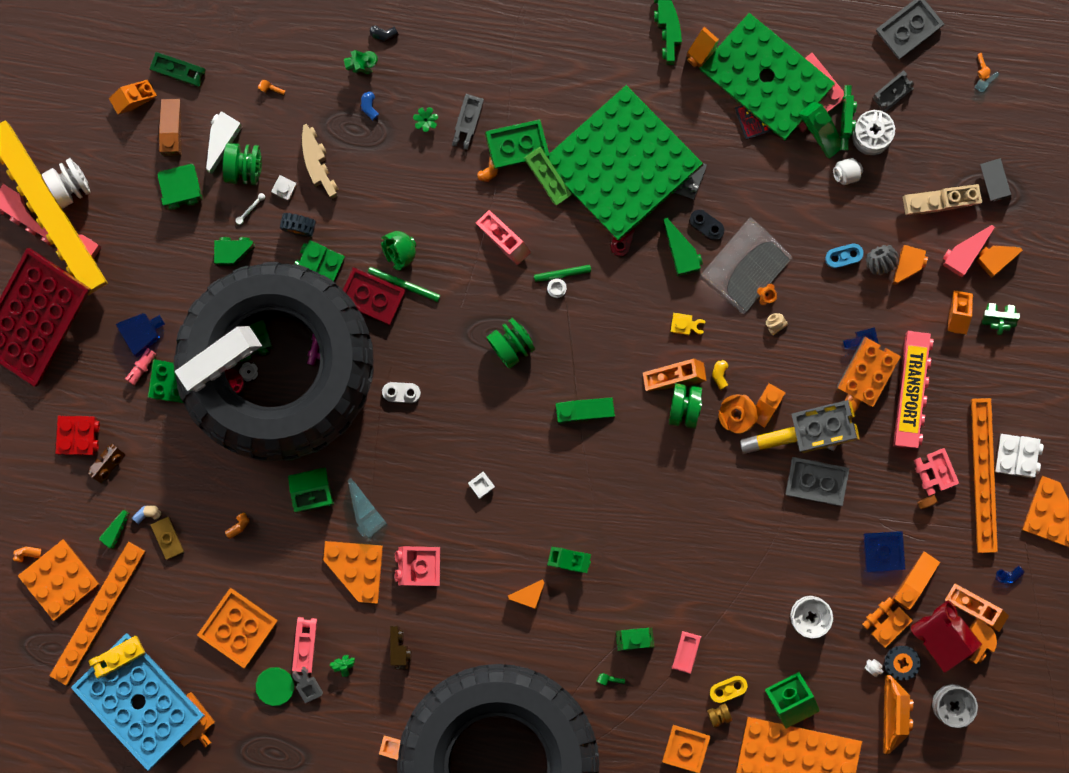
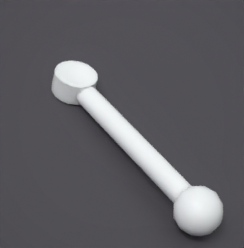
(239, 220)

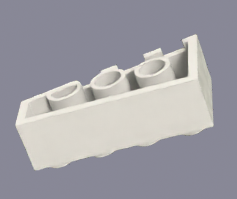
(217, 358)

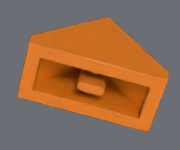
(529, 595)

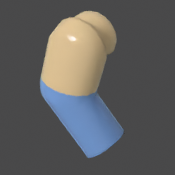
(146, 511)

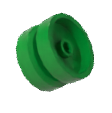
(687, 406)

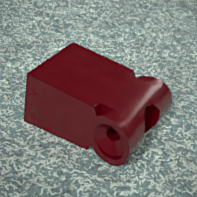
(946, 636)

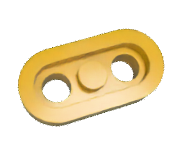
(728, 689)

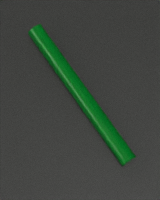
(404, 284)

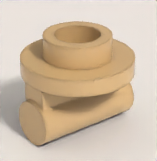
(776, 323)

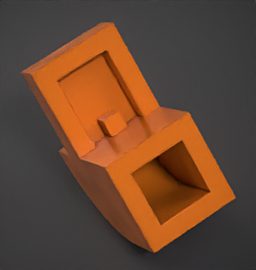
(986, 636)

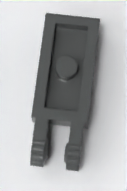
(468, 119)

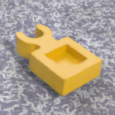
(683, 324)

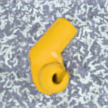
(718, 372)

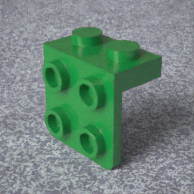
(179, 187)

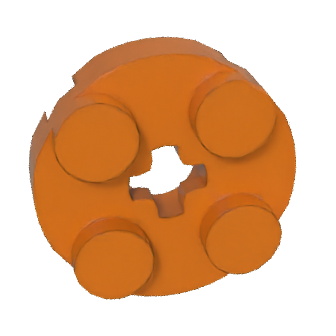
(743, 404)

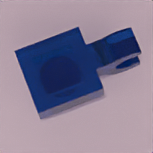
(869, 333)

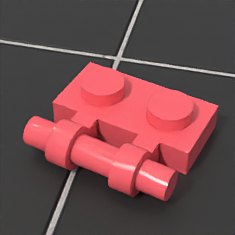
(942, 471)

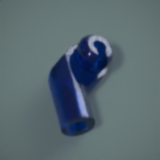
(1009, 577)

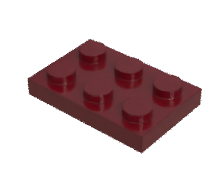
(373, 295)

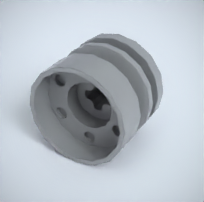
(965, 702)

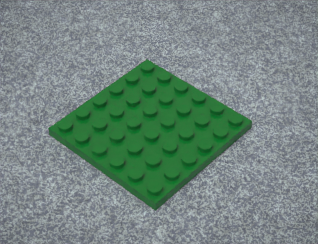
(623, 162)

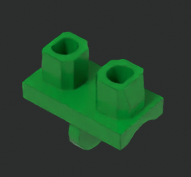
(361, 61)
(1000, 320)

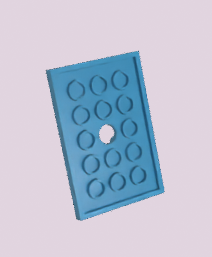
(147, 731)

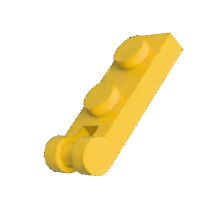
(117, 657)

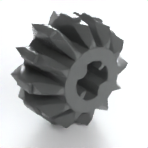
(882, 259)

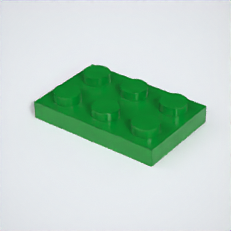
(514, 142)

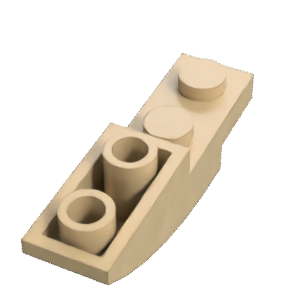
(313, 157)
(942, 200)

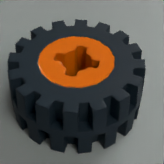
(297, 224)
(895, 661)

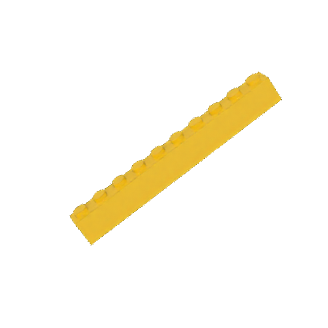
(48, 210)

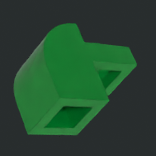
(569, 560)

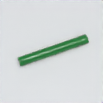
(562, 273)

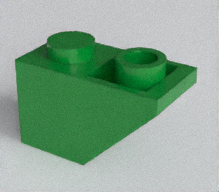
(231, 252)

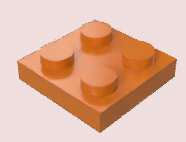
(686, 749)

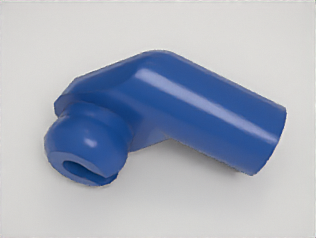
(366, 105)

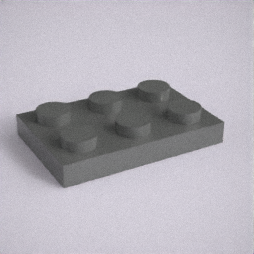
(909, 27)
(817, 481)

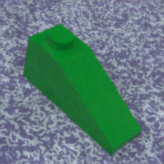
(822, 128)
(683, 253)
(584, 410)

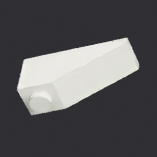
(223, 131)

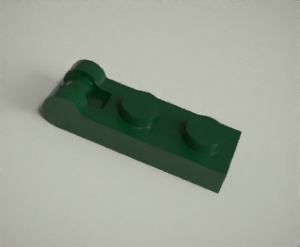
(176, 69)

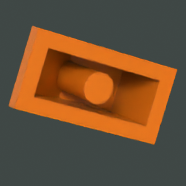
(996, 258)
(910, 262)
(960, 312)
(768, 403)

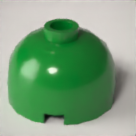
(399, 248)

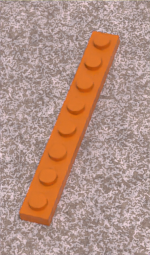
(984, 475)
(97, 613)

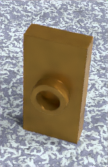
(167, 538)

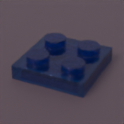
(884, 551)

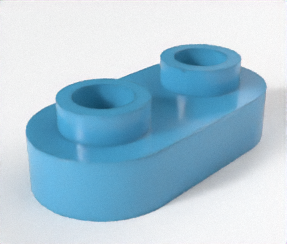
(843, 255)

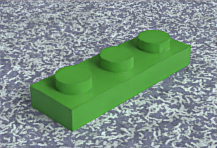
(547, 176)

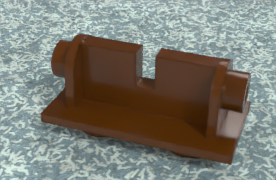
(101, 470)

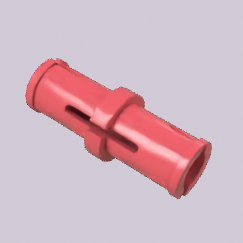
(141, 366)

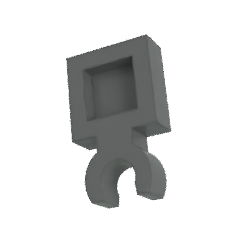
(307, 687)

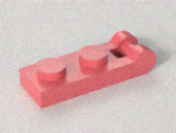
(304, 645)

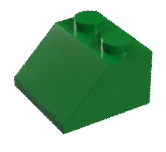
(792, 700)

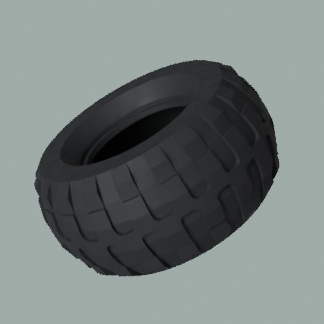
(343, 373)
(498, 692)

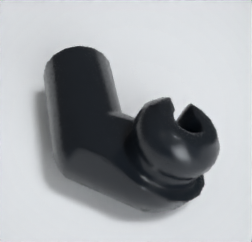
(382, 35)

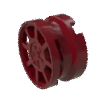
(235, 380)

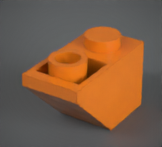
(132, 96)

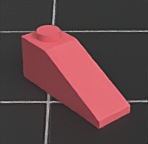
(503, 237)
(964, 254)

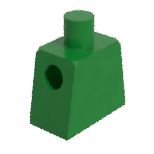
(635, 638)

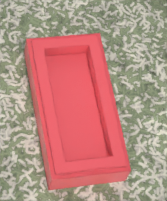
(686, 652)

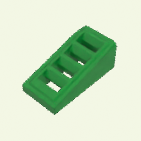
(113, 532)

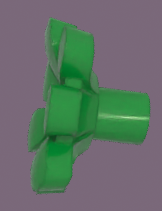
(423, 116)
(343, 665)

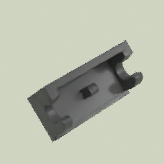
(893, 91)
(996, 180)

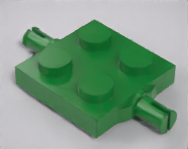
(848, 125)

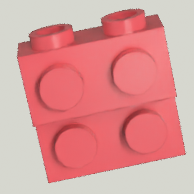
(418, 566)

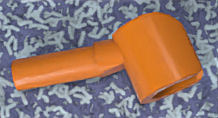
(984, 73)
(265, 85)

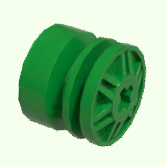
(241, 164)
(511, 343)

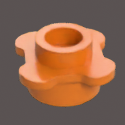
(772, 295)

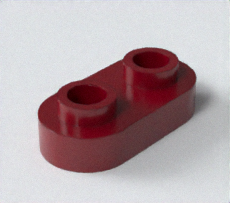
(626, 241)

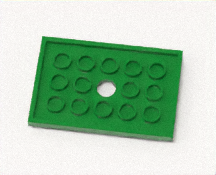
(776, 103)

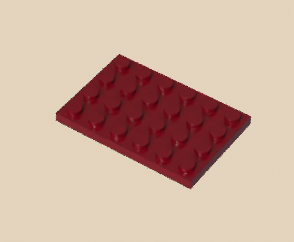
(37, 315)

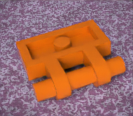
(891, 626)

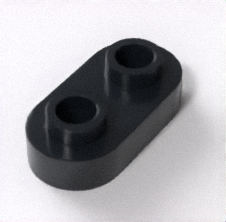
(706, 225)

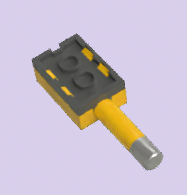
(812, 429)

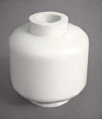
(847, 171)

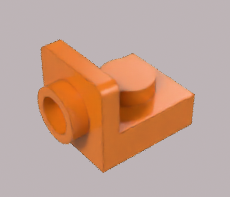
(390, 747)

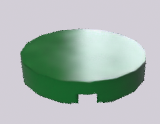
(275, 686)

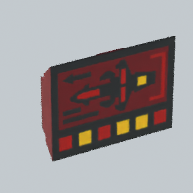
(750, 124)

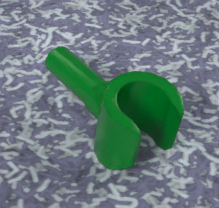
(604, 678)

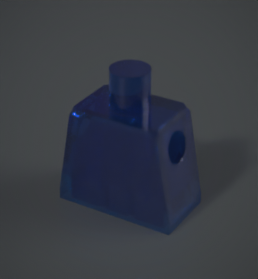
(140, 332)

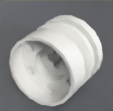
(866, 140)
(66, 183)
(822, 621)

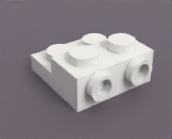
(1018, 455)

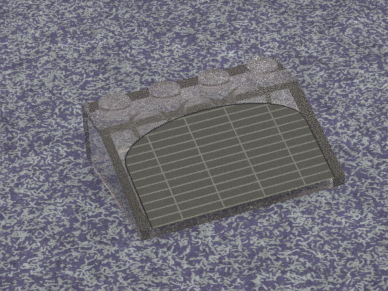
(746, 264)

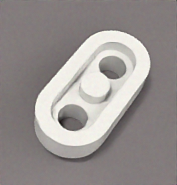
(401, 392)

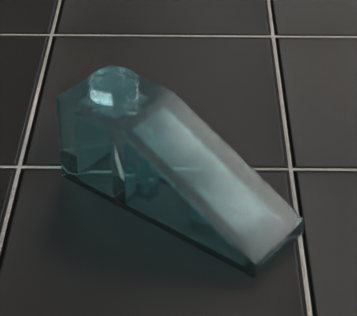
(365, 513)

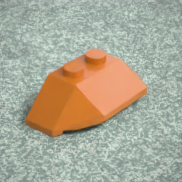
(896, 714)

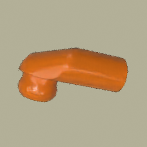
(488, 173)
(239, 527)
(26, 551)

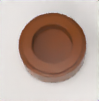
(927, 502)

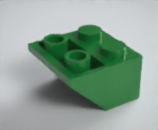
(310, 490)

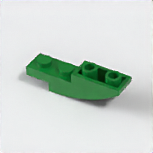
(667, 18)

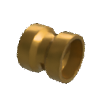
(724, 715)

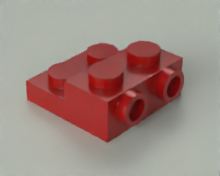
(77, 435)

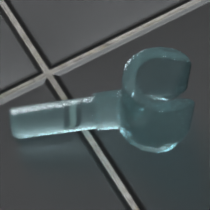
(982, 85)

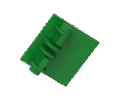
(163, 382)

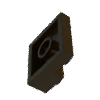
(398, 654)

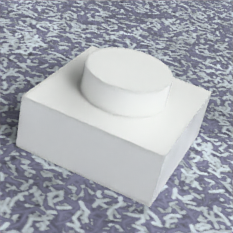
(284, 188)
(481, 485)

